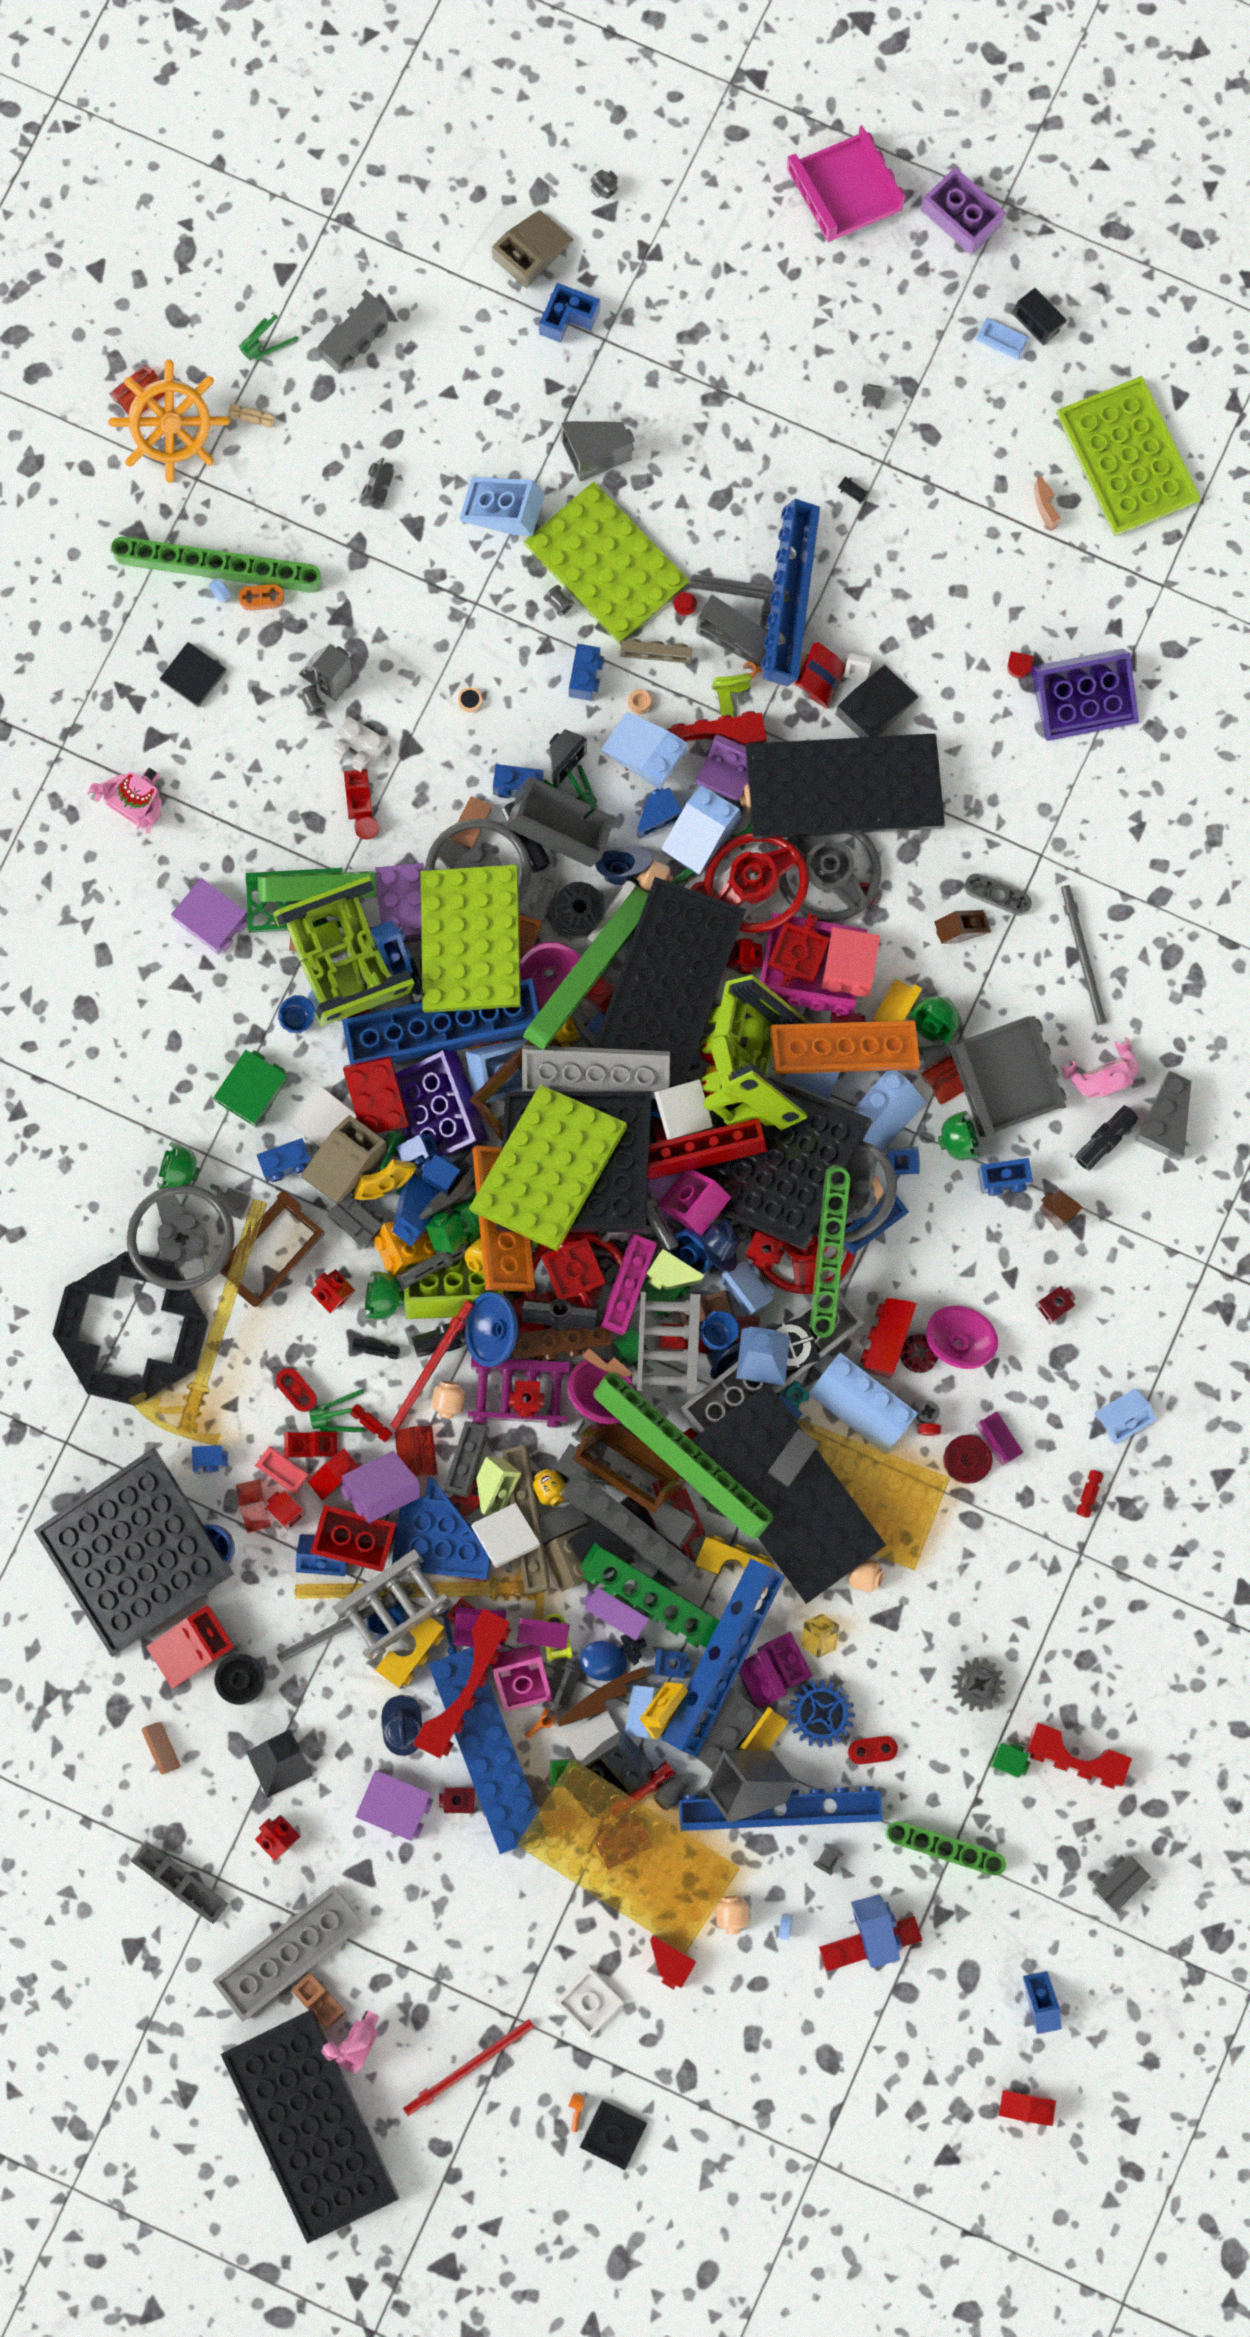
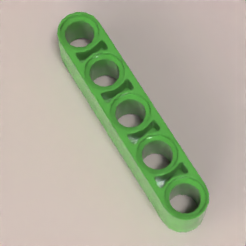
(303, 886)
(957, 1851)

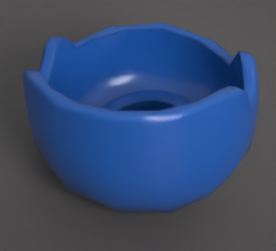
(296, 1014)
(719, 1330)

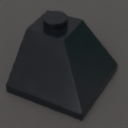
(565, 753)
(279, 1763)

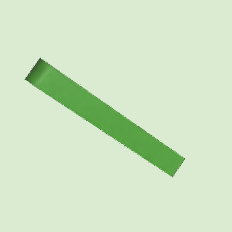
(208, 556)
(587, 971)
(683, 1455)

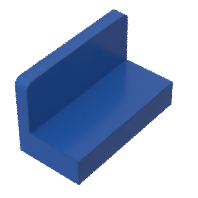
(316, 1564)

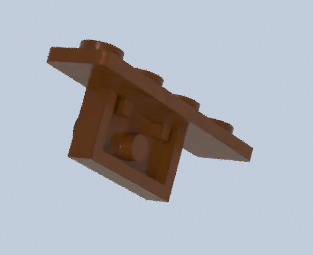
(550, 1343)

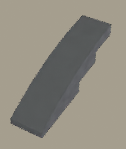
(179, 1882)

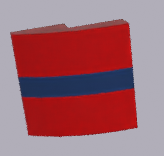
(821, 674)

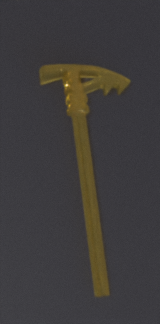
(199, 1386)
(452, 1589)

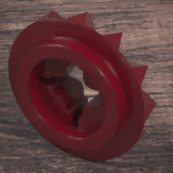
(915, 1364)

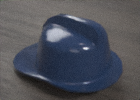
(622, 864)
(720, 1245)
(722, 1359)
(401, 1724)

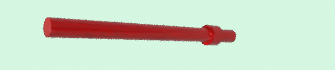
(456, 1324)
(427, 2096)

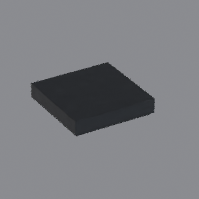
(192, 674)
(613, 2135)

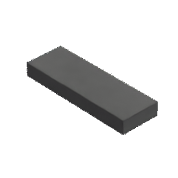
(466, 1459)

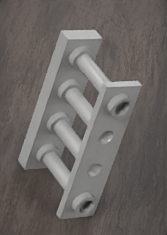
(688, 1356)
(370, 1592)

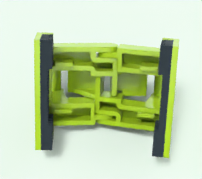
(321, 944)
(741, 1071)

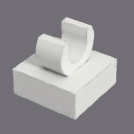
(857, 667)

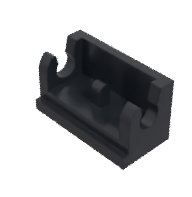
(1038, 316)

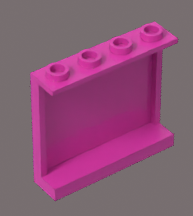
(847, 185)
(801, 992)

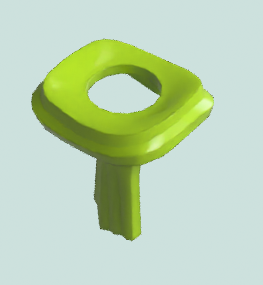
(727, 685)

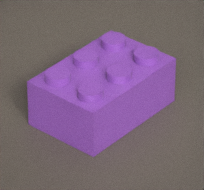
(963, 211)
(401, 898)

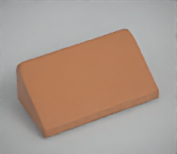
(161, 1748)

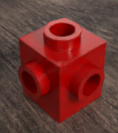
(745, 956)
(756, 1254)
(332, 1290)
(526, 1389)
(276, 1837)

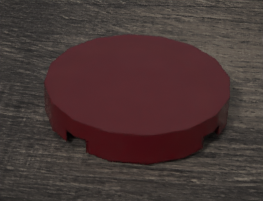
(967, 1459)

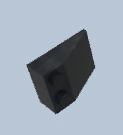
(876, 703)
(597, 1533)

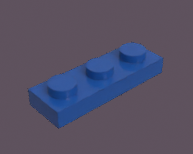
(896, 1213)

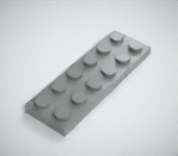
(594, 1069)
(288, 1953)

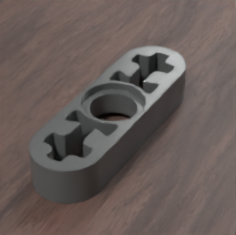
(1011, 908)

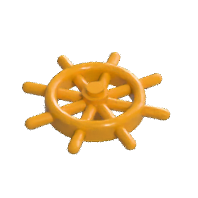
(169, 421)

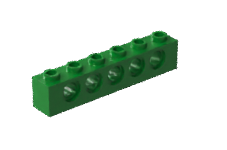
(600, 1559)

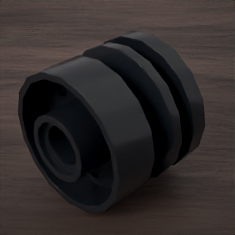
(585, 900)

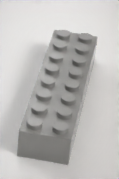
(729, 1392)

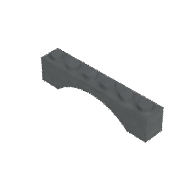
(670, 1523)
(650, 1545)

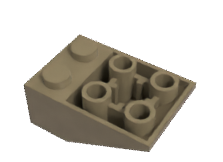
(530, 247)
(343, 1158)
(566, 1563)

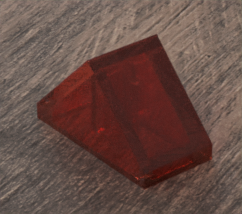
(253, 1506)

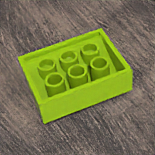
(444, 1291)

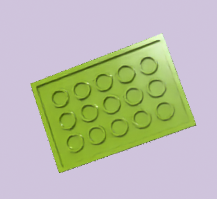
(1128, 456)
(606, 562)
(470, 938)
(548, 1167)

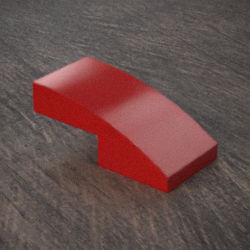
(357, 793)
(310, 1444)

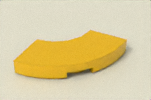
(378, 1184)

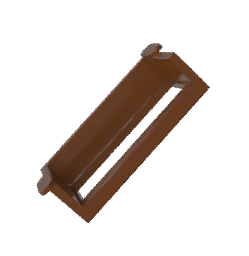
(495, 1083)
(283, 1201)
(635, 1450)

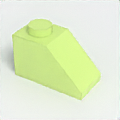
(672, 1273)
(495, 1484)

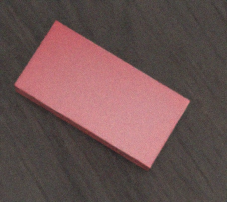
(282, 1470)

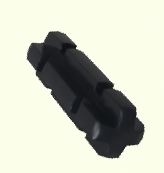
(376, 1348)

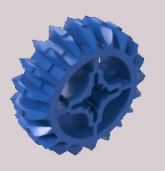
(839, 1701)

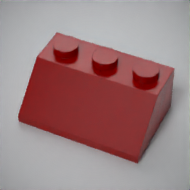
(887, 1337)
(352, 1539)

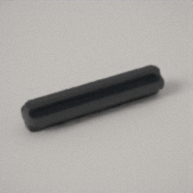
(416, 993)

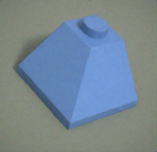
(763, 1356)

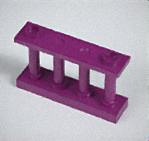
(532, 1370)

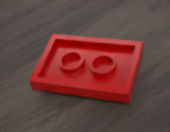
(376, 1094)

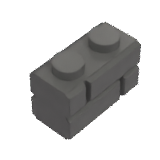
(356, 1220)
(1120, 1882)

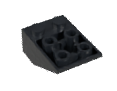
(620, 1763)

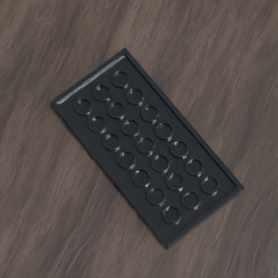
(844, 786)
(671, 975)
(816, 1523)
(309, 2126)

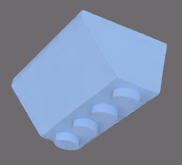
(890, 1107)
(862, 1403)

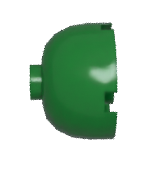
(936, 1018)
(959, 1137)
(178, 1167)
(382, 1296)

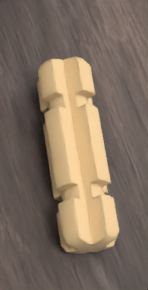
(251, 415)

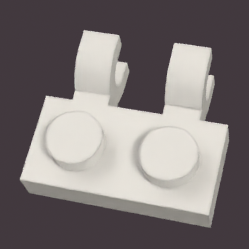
(362, 739)

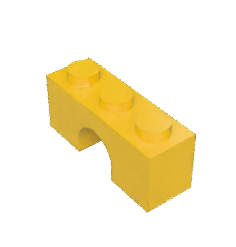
(715, 1553)
(399, 1669)

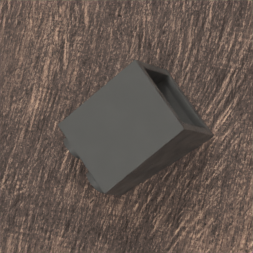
(596, 446)
(748, 1783)

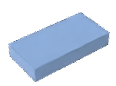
(1002, 338)

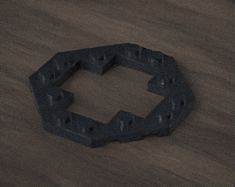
(84, 1356)

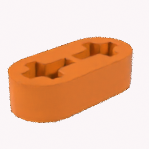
(264, 601)

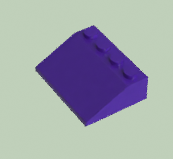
(1085, 694)
(438, 1104)

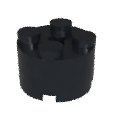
(253, 1686)

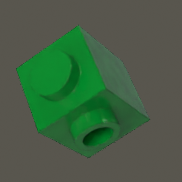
(446, 1232)
(627, 1348)
(1010, 1760)

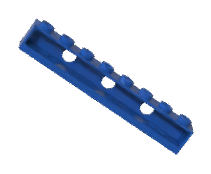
(794, 575)
(723, 1657)
(800, 1810)

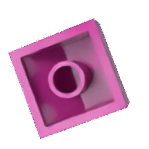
(694, 1201)
(521, 1678)

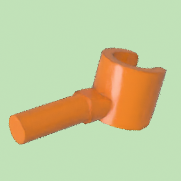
(757, 669)
(543, 1722)
(576, 2103)

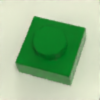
(556, 1769)

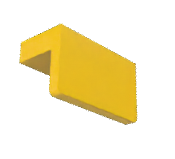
(897, 1002)
(662, 1708)
(764, 1731)

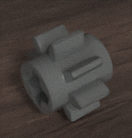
(604, 184)

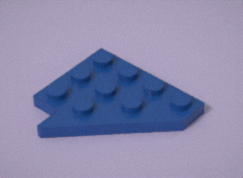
(440, 1537)

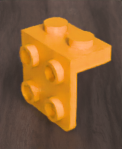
(397, 1253)

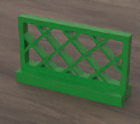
(252, 885)

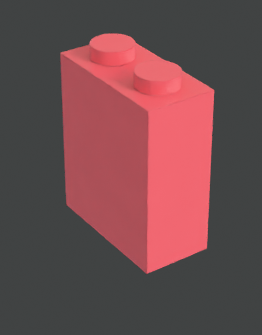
(850, 962)

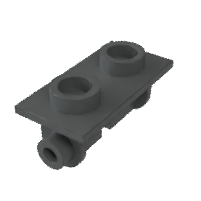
(373, 492)
(562, 1686)

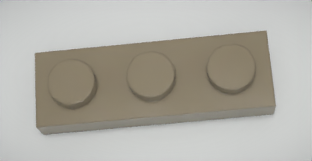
(656, 651)

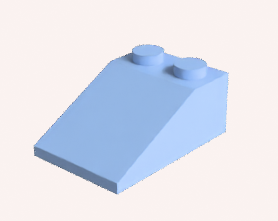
(503, 505)
(645, 749)
(701, 830)
(487, 1060)

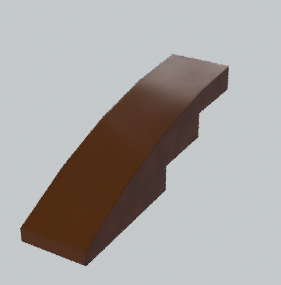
(594, 1702)

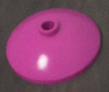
(543, 957)
(962, 1328)
(580, 1387)

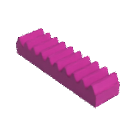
(628, 1284)

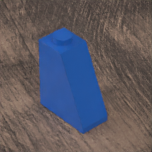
(412, 1201)

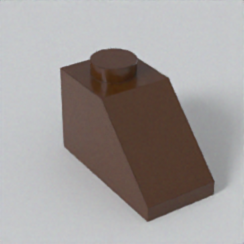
(962, 926)
(1059, 1208)

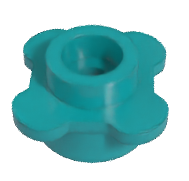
(796, 1388)

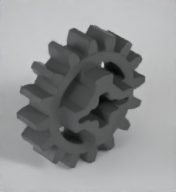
(983, 1695)

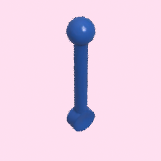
(452, 1649)

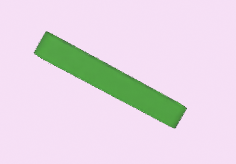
(834, 1262)

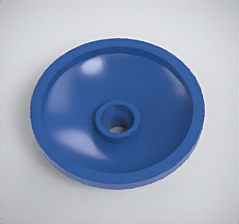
(491, 1329)

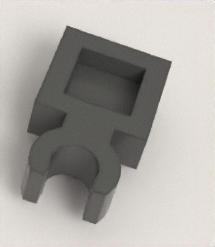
(233, 1200)

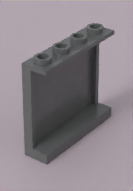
(1008, 1075)

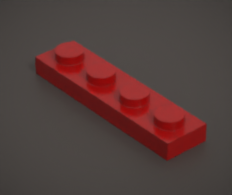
(852, 1950)

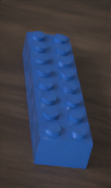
(411, 1034)
(487, 1753)

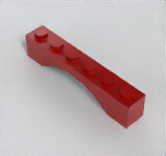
(740, 729)
(438, 1731)

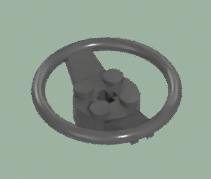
(458, 857)
(839, 880)
(864, 1199)
(177, 1224)

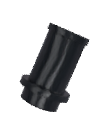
(852, 489)

